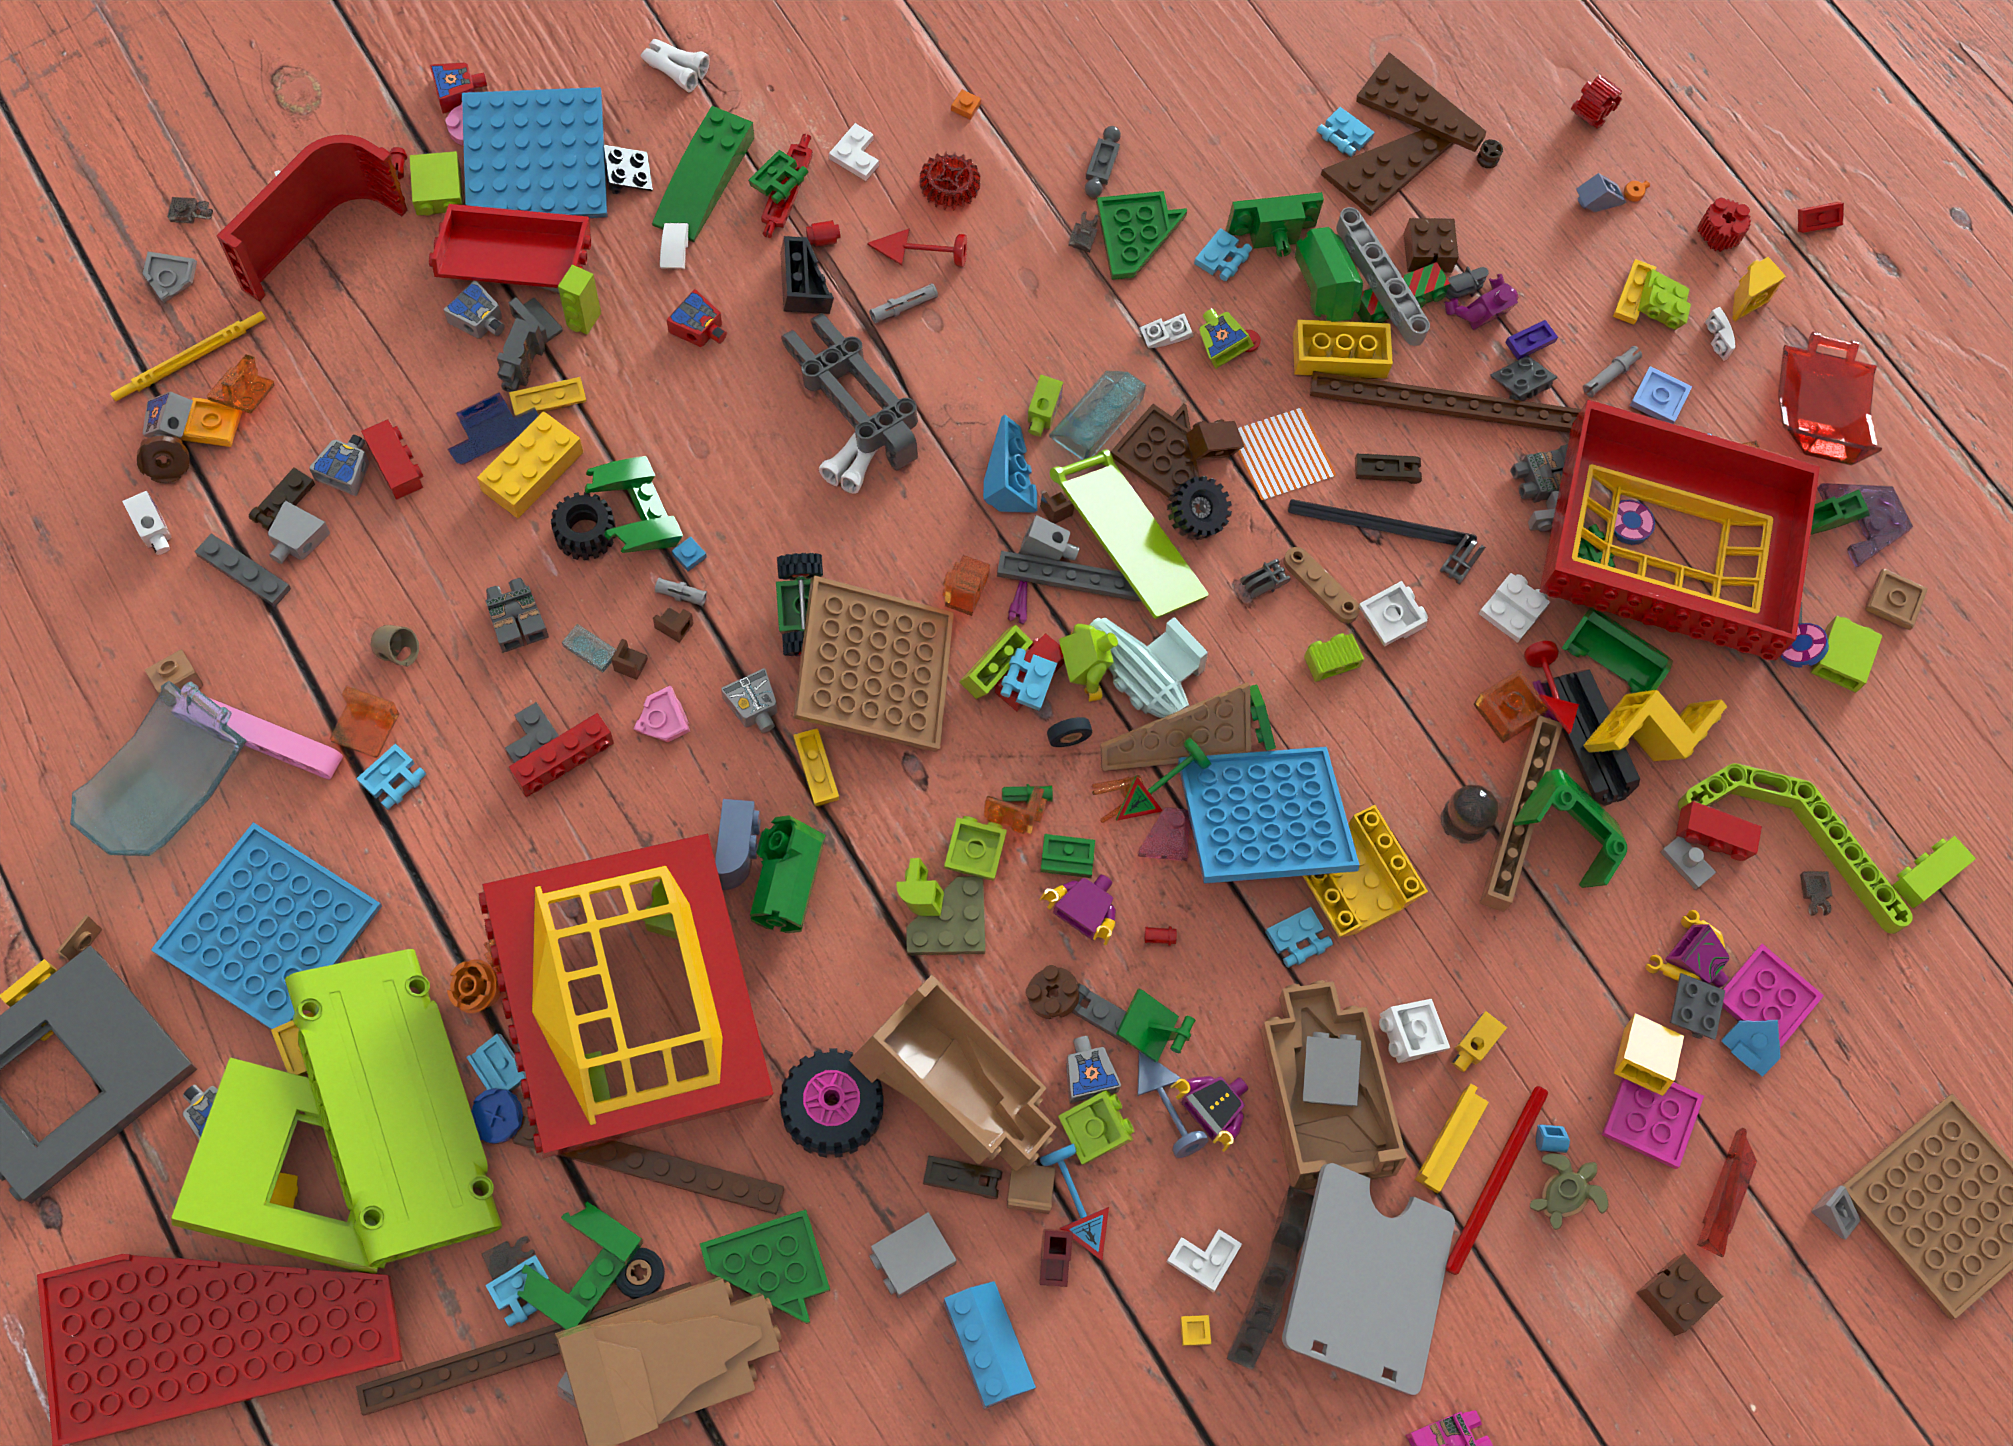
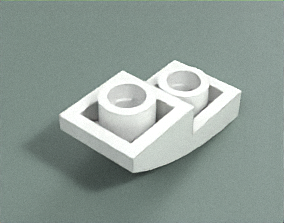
(673, 246)
(1166, 333)
(1724, 338)

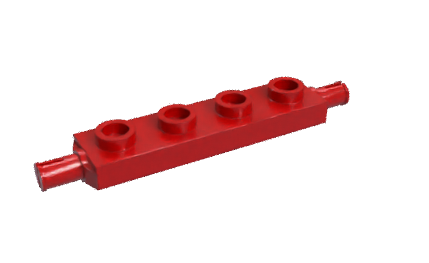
(777, 214)

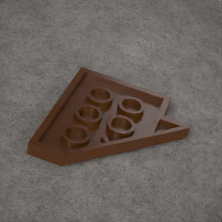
(1159, 449)

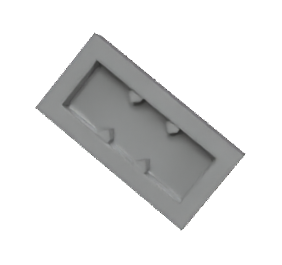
(1688, 862)

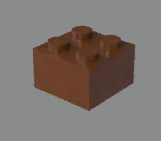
(1430, 238)
(1681, 1296)

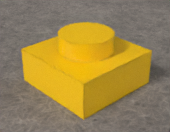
(1195, 1330)

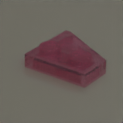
(1168, 836)

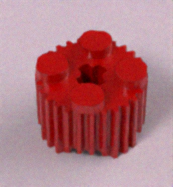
(1597, 101)
(1724, 224)

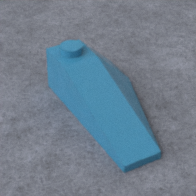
(1007, 474)

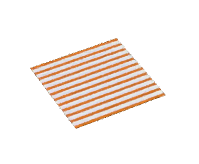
(1283, 454)

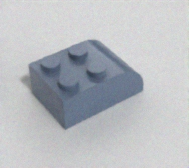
(736, 841)

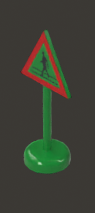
(1140, 800)

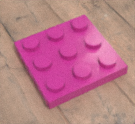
(1770, 991)
(1653, 1122)

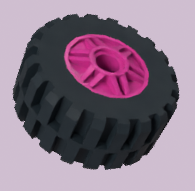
(827, 1127)

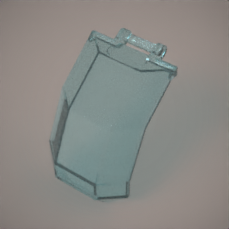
(158, 774)

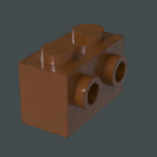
(1214, 439)

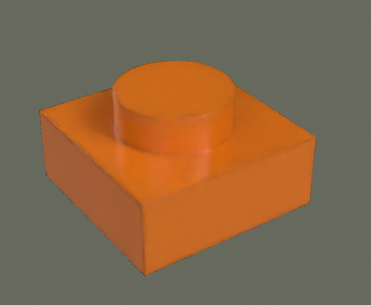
(966, 104)

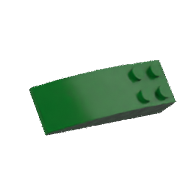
(705, 170)

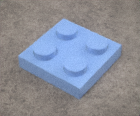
(1660, 395)

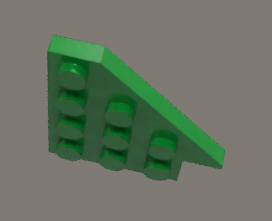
(1135, 229)
(771, 1260)

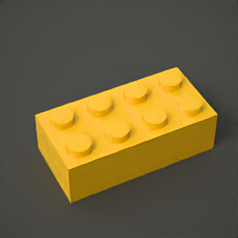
(1342, 348)
(530, 464)

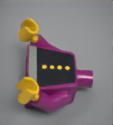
(1214, 1105)

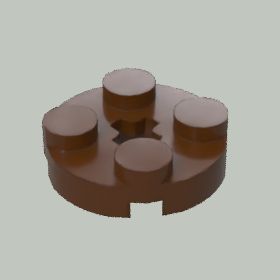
(163, 446)
(1048, 979)

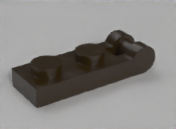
(1388, 467)
(290, 489)
(961, 1177)

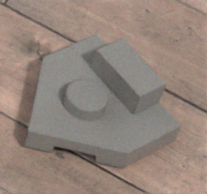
(169, 273)

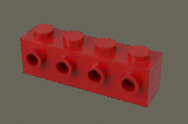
(561, 755)

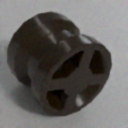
(1490, 147)

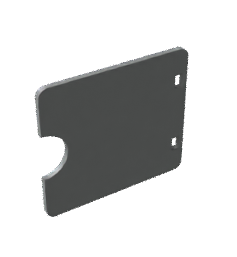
(1368, 1282)

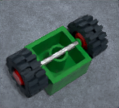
(794, 596)

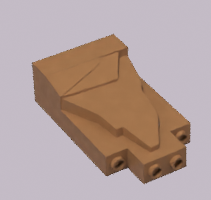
(959, 1077)
(1319, 1134)
(665, 1359)

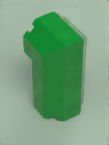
(1329, 274)
(787, 875)

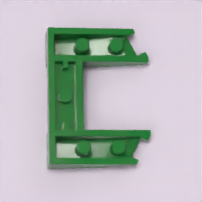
(636, 475)
(617, 1250)

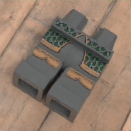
(518, 353)
(1541, 473)
(513, 607)

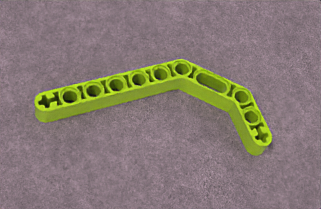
(1818, 829)

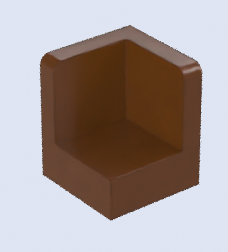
(1056, 507)
(674, 624)
(628, 661)

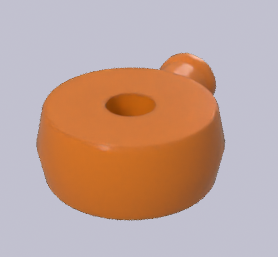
(1635, 190)

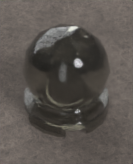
(1469, 813)

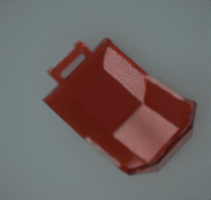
(1828, 401)

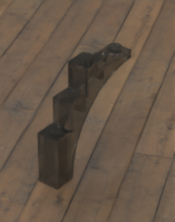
(1273, 1279)

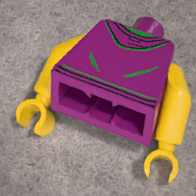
(1697, 954)

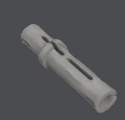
(879, 313)
(1619, 366)

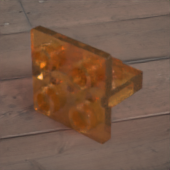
(241, 386)

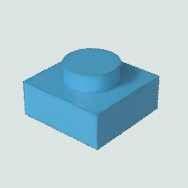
(689, 554)

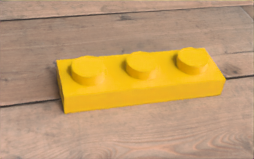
(1632, 291)
(548, 396)
(816, 767)

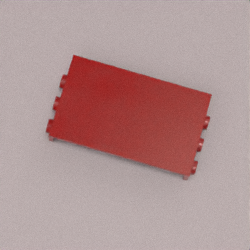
(509, 245)

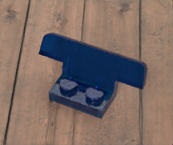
(489, 427)

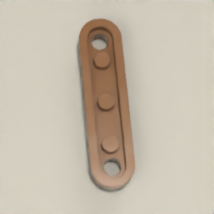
(1321, 585)

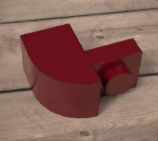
(1055, 1257)

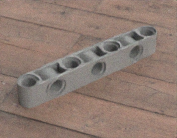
(1382, 276)

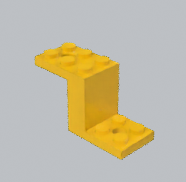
(1655, 726)

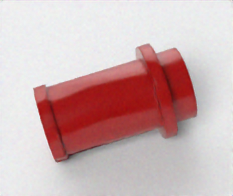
(398, 159)
(1160, 935)

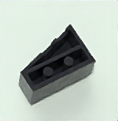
(802, 281)

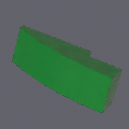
(1838, 512)

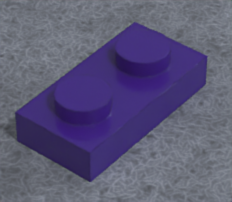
(1531, 339)

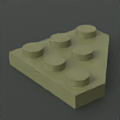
(958, 928)

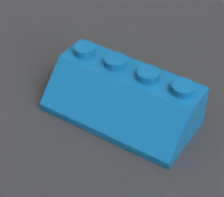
(988, 1344)

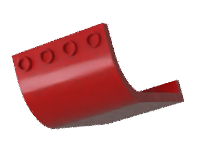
(300, 198)

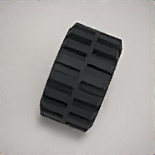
(578, 509)

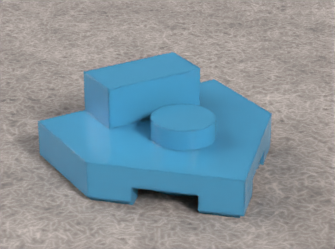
(1755, 1044)

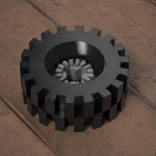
(1211, 502)

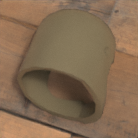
(391, 638)

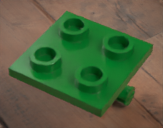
(1151, 1025)

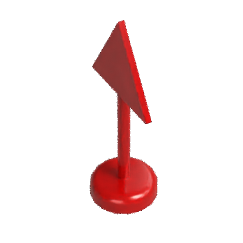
(895, 244)
(1542, 655)

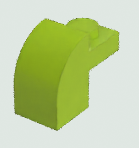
(920, 895)

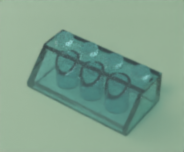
(1099, 413)

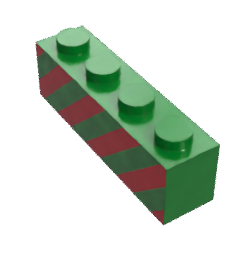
(1425, 283)

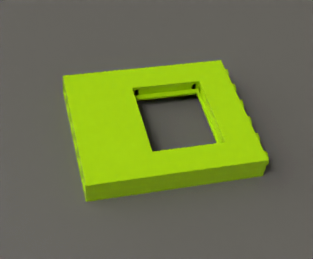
(240, 1166)

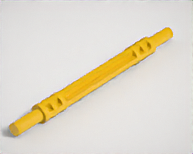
(187, 356)

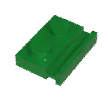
(1067, 856)

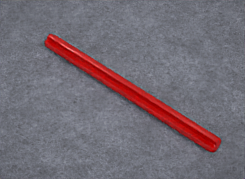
(1496, 1180)

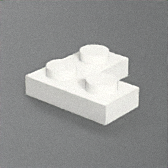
(851, 155)
(1207, 1266)

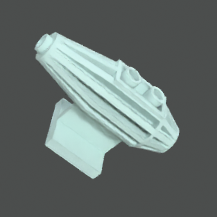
(1154, 672)

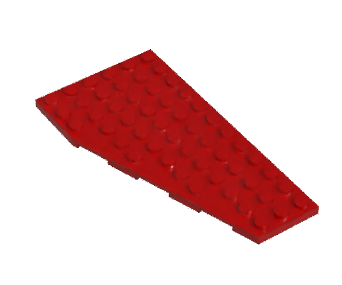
(182, 1336)

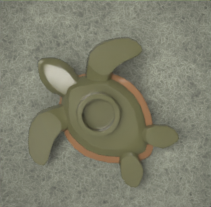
(1568, 1191)

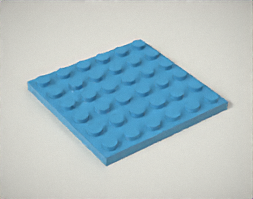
(535, 151)
(1268, 815)
(264, 919)

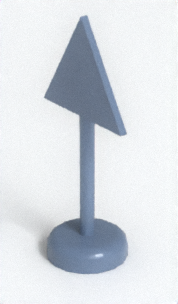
(1154, 1077)

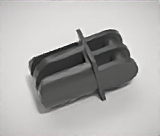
(1467, 282)
(1461, 561)
(1264, 579)

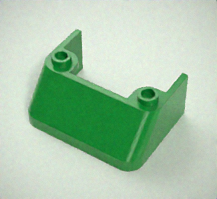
(1619, 651)
(1565, 794)

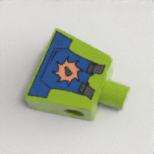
(1223, 337)
(1044, 404)

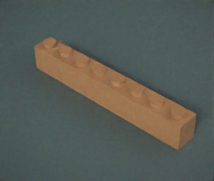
(1514, 839)

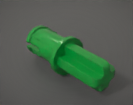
(1023, 793)

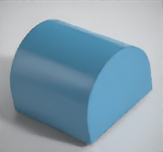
(1552, 1139)

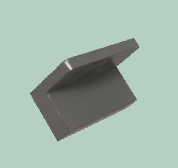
(535, 313)

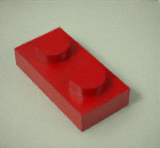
(1820, 217)

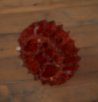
(953, 173)

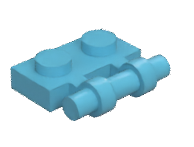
(1349, 129)
(1217, 251)
(1036, 681)
(386, 771)
(1295, 930)
(505, 1290)

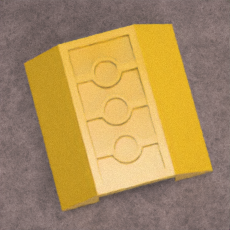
(1380, 886)

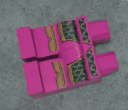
(1450, 1432)

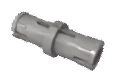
(680, 591)

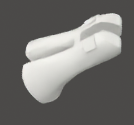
(677, 64)
(838, 470)

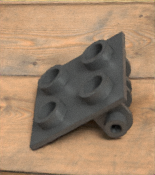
(1524, 378)
(1697, 1007)

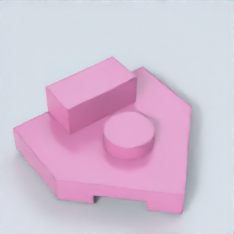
(663, 716)

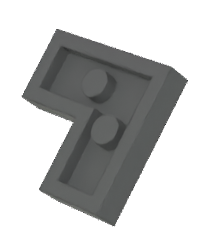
(537, 731)

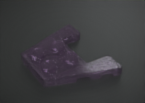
(1886, 520)

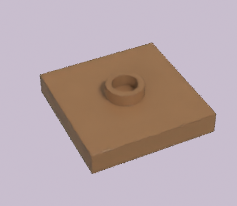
(1896, 599)

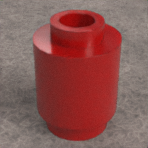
(823, 233)

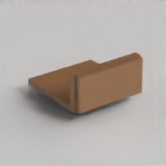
(175, 669)
(79, 938)
(1031, 1189)

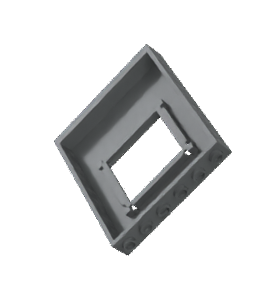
(114, 1044)

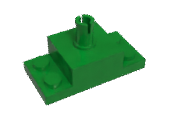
(1275, 219)

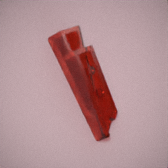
(1728, 1195)

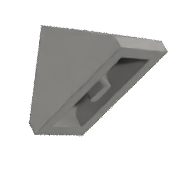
(1837, 1211)

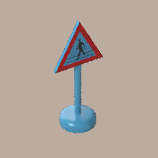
(1090, 1229)

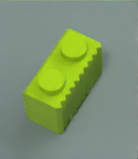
(1333, 656)

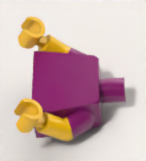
(1085, 906)

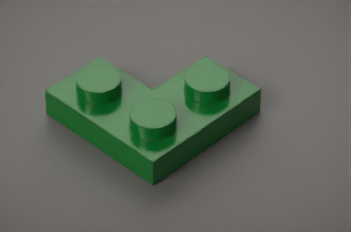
(1259, 713)

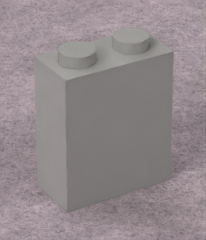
(1332, 1070)
(912, 1256)

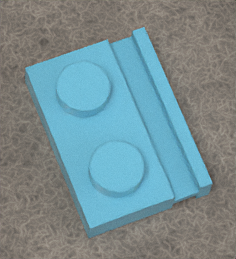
(496, 1064)

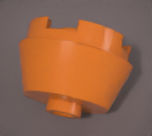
(473, 986)

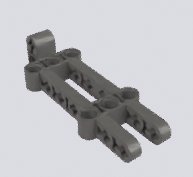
(887, 427)

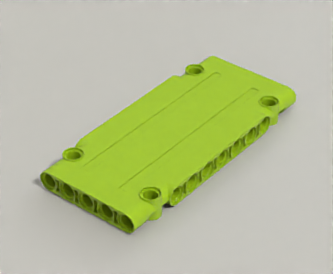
(392, 1106)

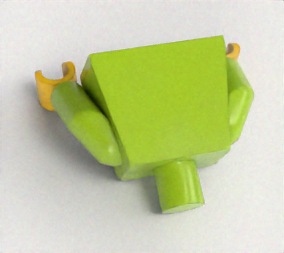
(1087, 657)

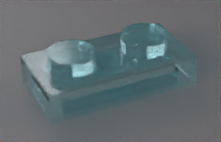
(589, 648)

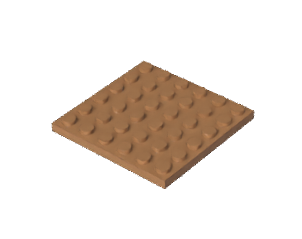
(874, 664)
(1942, 1205)

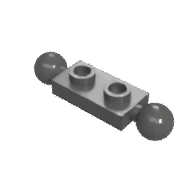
(1102, 161)

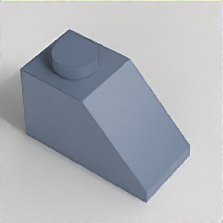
(1600, 194)

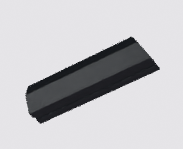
(1608, 773)

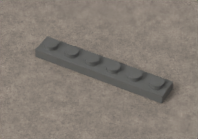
(1065, 575)

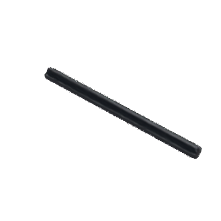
(1378, 522)

